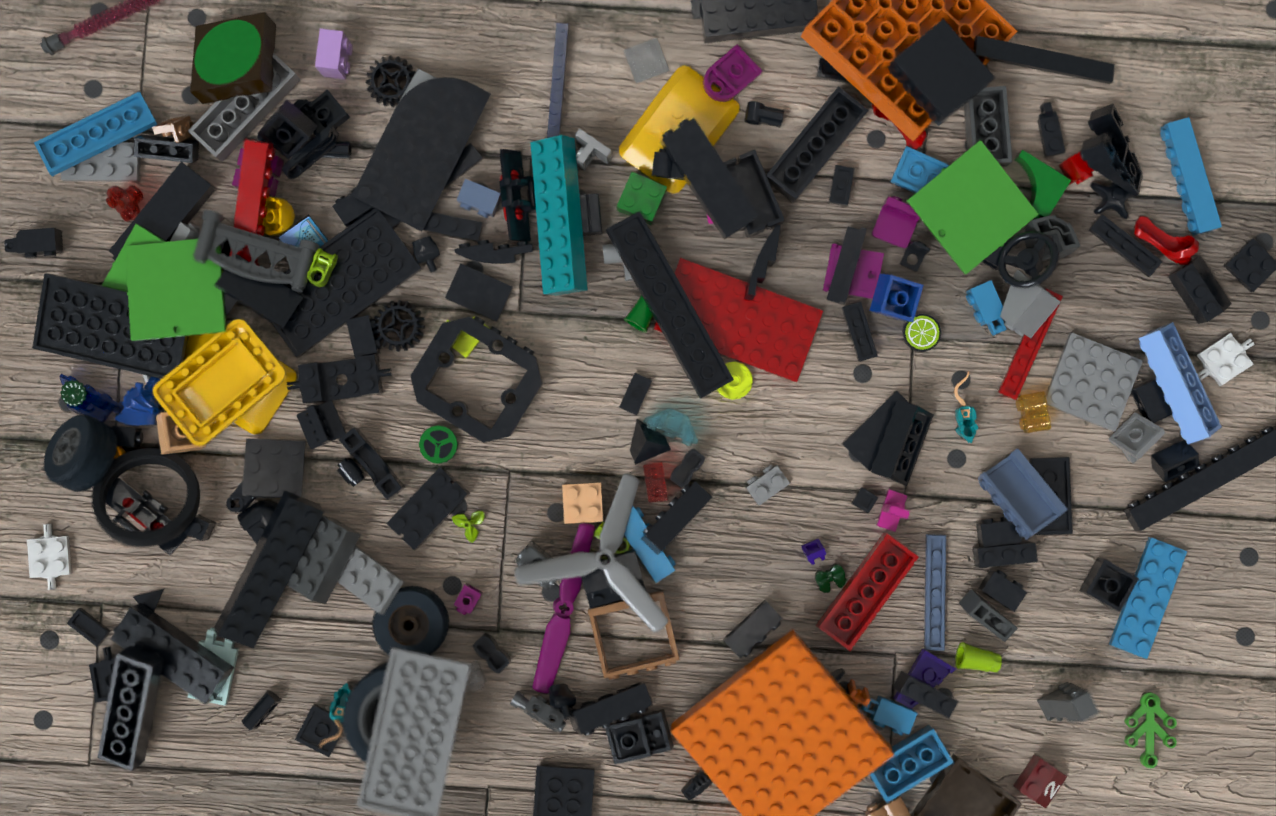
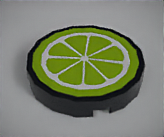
(922, 333)

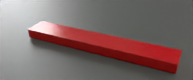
(1024, 358)

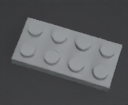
(111, 165)
(369, 581)

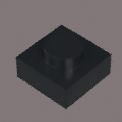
(864, 500)

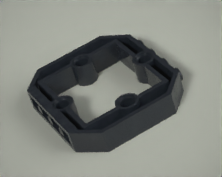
(431, 363)

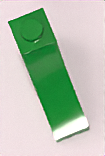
(1045, 182)

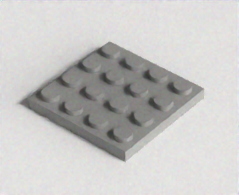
(1092, 382)

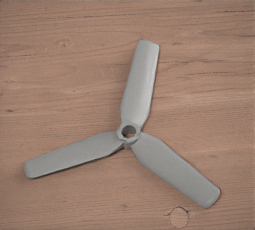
(617, 575)

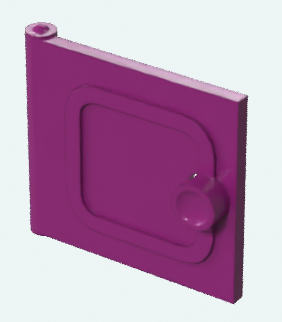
(863, 283)

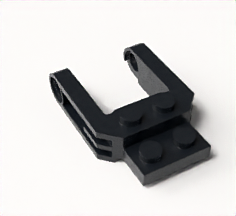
(328, 116)

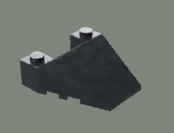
(1109, 150)

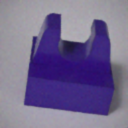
(813, 551)

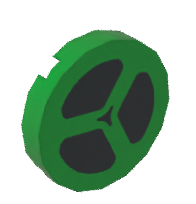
(438, 444)

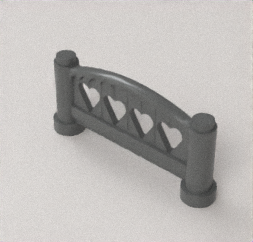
(215, 233)

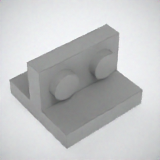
(589, 149)
(1136, 437)

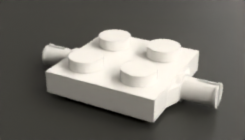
(1225, 359)
(49, 556)

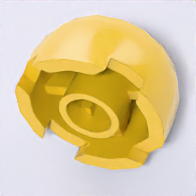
(279, 216)

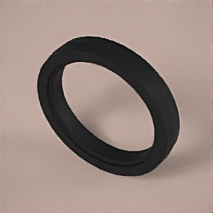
(157, 536)

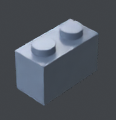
(479, 198)

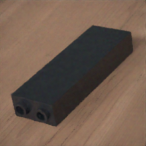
(708, 177)
(173, 203)

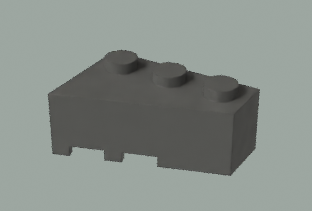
(1069, 703)

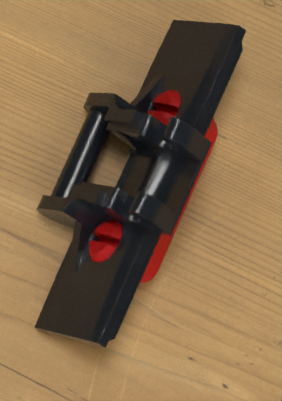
(514, 208)
(142, 509)

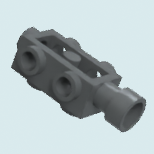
(544, 712)

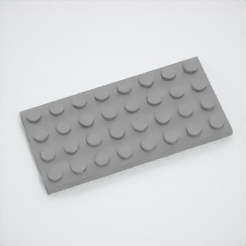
(413, 734)

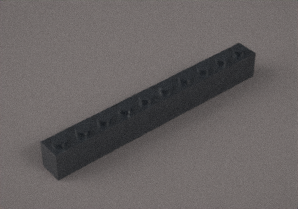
(1202, 480)

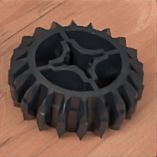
(397, 76)
(402, 333)

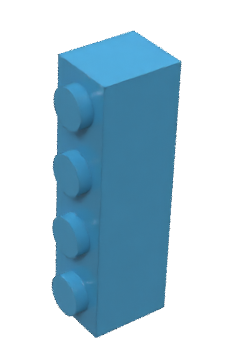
(657, 565)

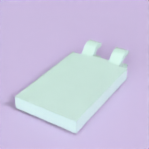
(228, 653)

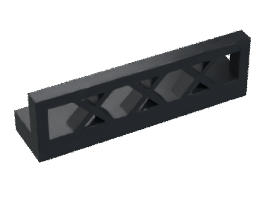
(846, 265)

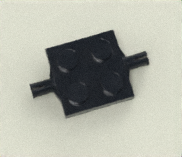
(101, 675)

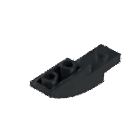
(486, 252)

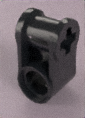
(237, 495)

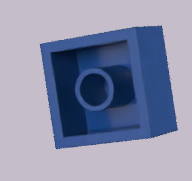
(896, 297)

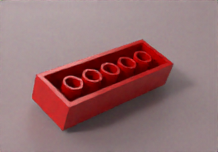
(867, 591)

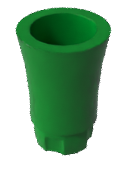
(639, 316)

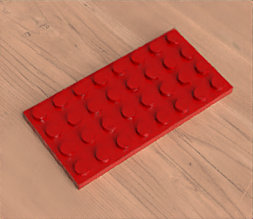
(761, 332)

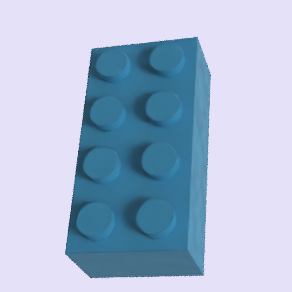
(912, 763)

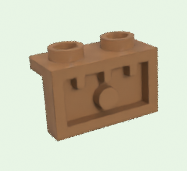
(175, 126)

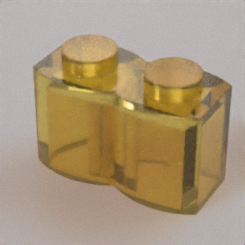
(1033, 412)

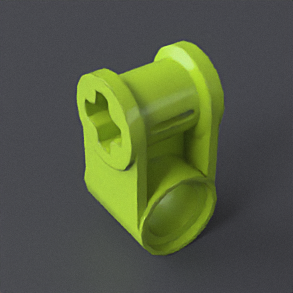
(322, 266)

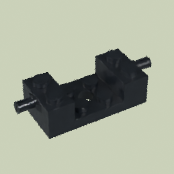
(320, 380)

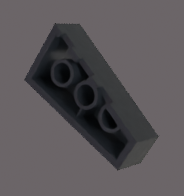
(610, 708)

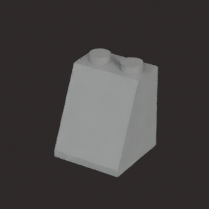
(1027, 307)

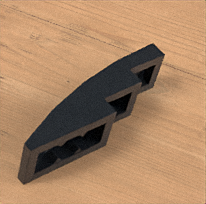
(765, 258)

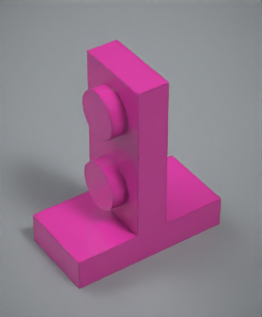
(892, 510)

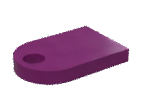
(732, 74)

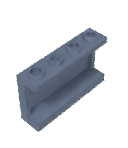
(1022, 494)

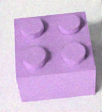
(333, 54)

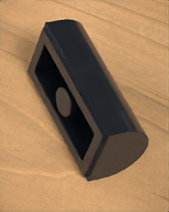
(261, 710)

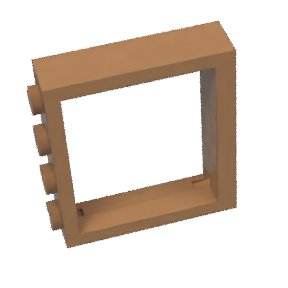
(631, 668)

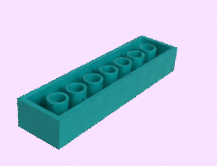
(558, 215)

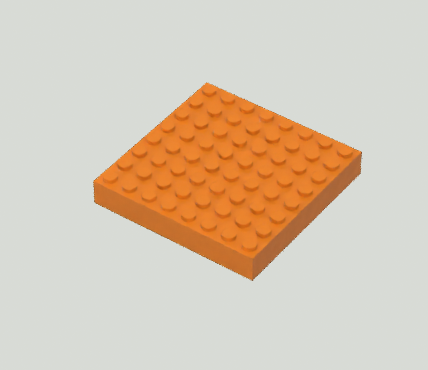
(868, 34)
(782, 735)

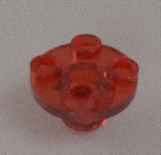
(125, 201)

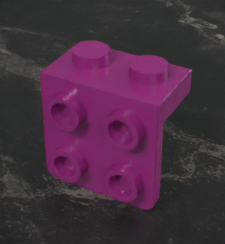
(895, 222)

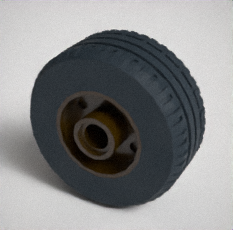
(424, 610)

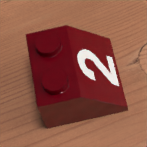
(1040, 781)

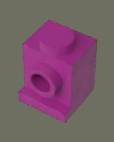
(467, 592)

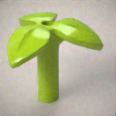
(471, 532)

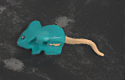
(965, 416)
(336, 709)

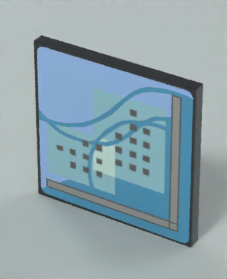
(303, 230)

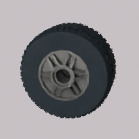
(80, 453)

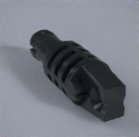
(696, 785)

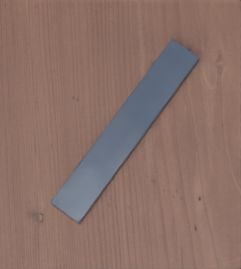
(935, 592)

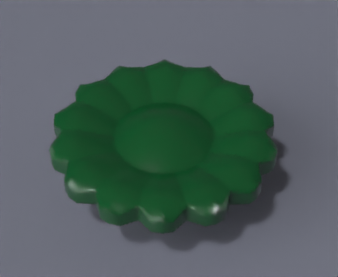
(73, 393)

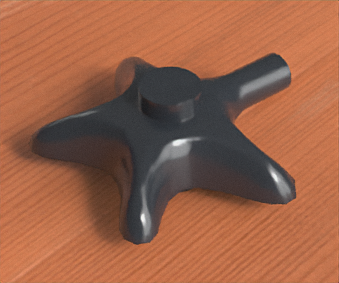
(1112, 198)

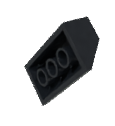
(902, 442)

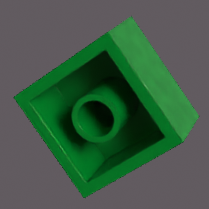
(643, 196)

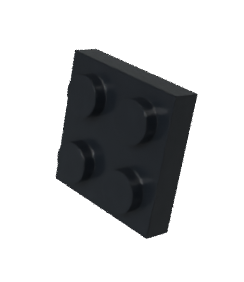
(1251, 265)
(316, 729)

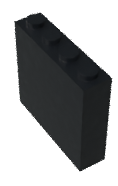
(940, 72)

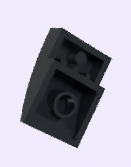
(639, 737)

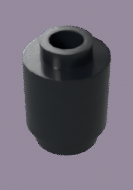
(350, 472)

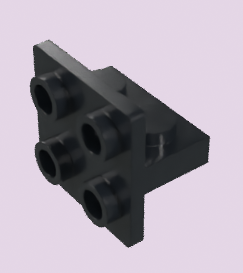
(321, 424)

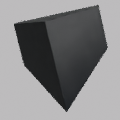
(647, 443)

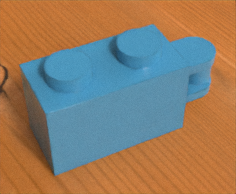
(986, 306)
(891, 714)

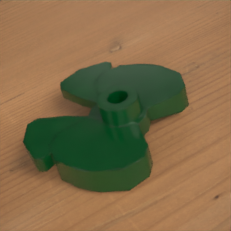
(824, 578)

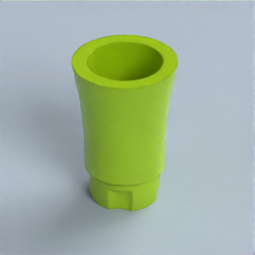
(977, 659)

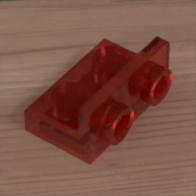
(655, 482)

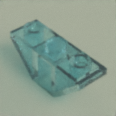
(673, 424)

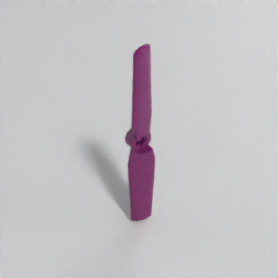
(558, 627)

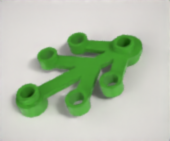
(1149, 726)

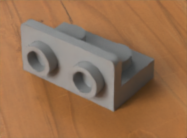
(766, 485)

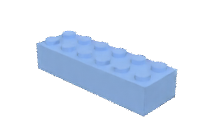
(1180, 383)

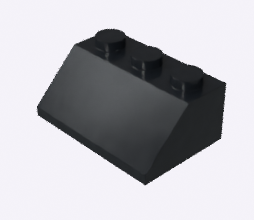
(1200, 290)
(597, 586)

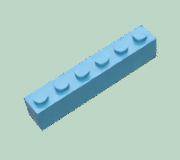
(1190, 176)

